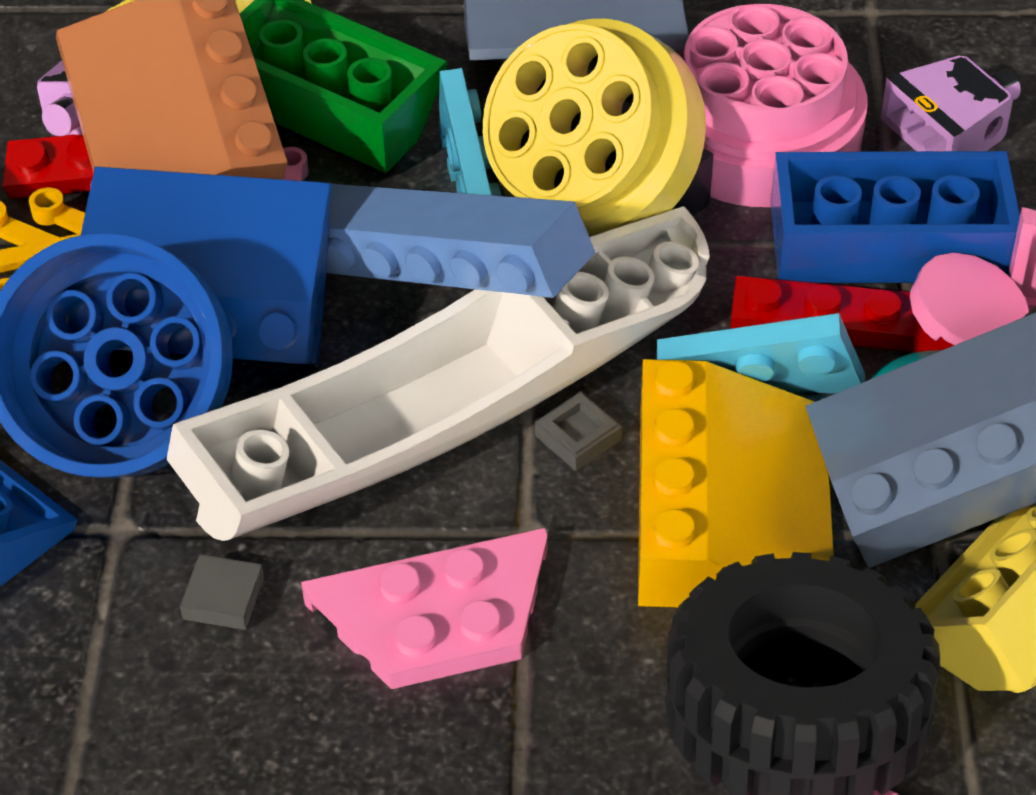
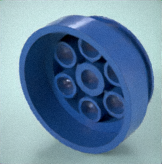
(37, 339)

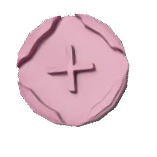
(964, 298)

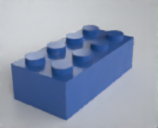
(889, 213)

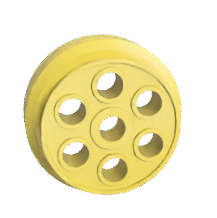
(654, 141)

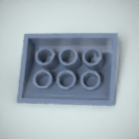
(501, 26)
(934, 443)

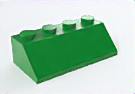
(341, 80)

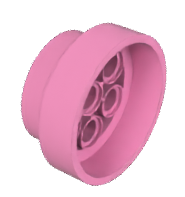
(769, 87)

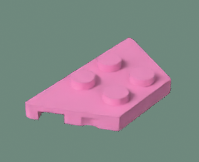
(436, 609)

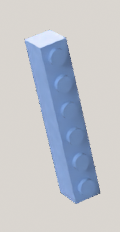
(456, 239)

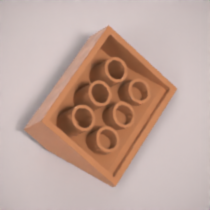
(171, 90)

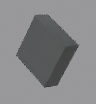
(578, 431)
(222, 592)

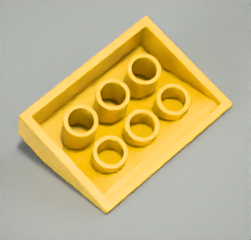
(723, 477)

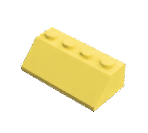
(988, 607)

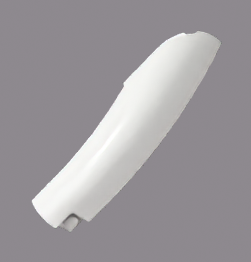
(434, 382)

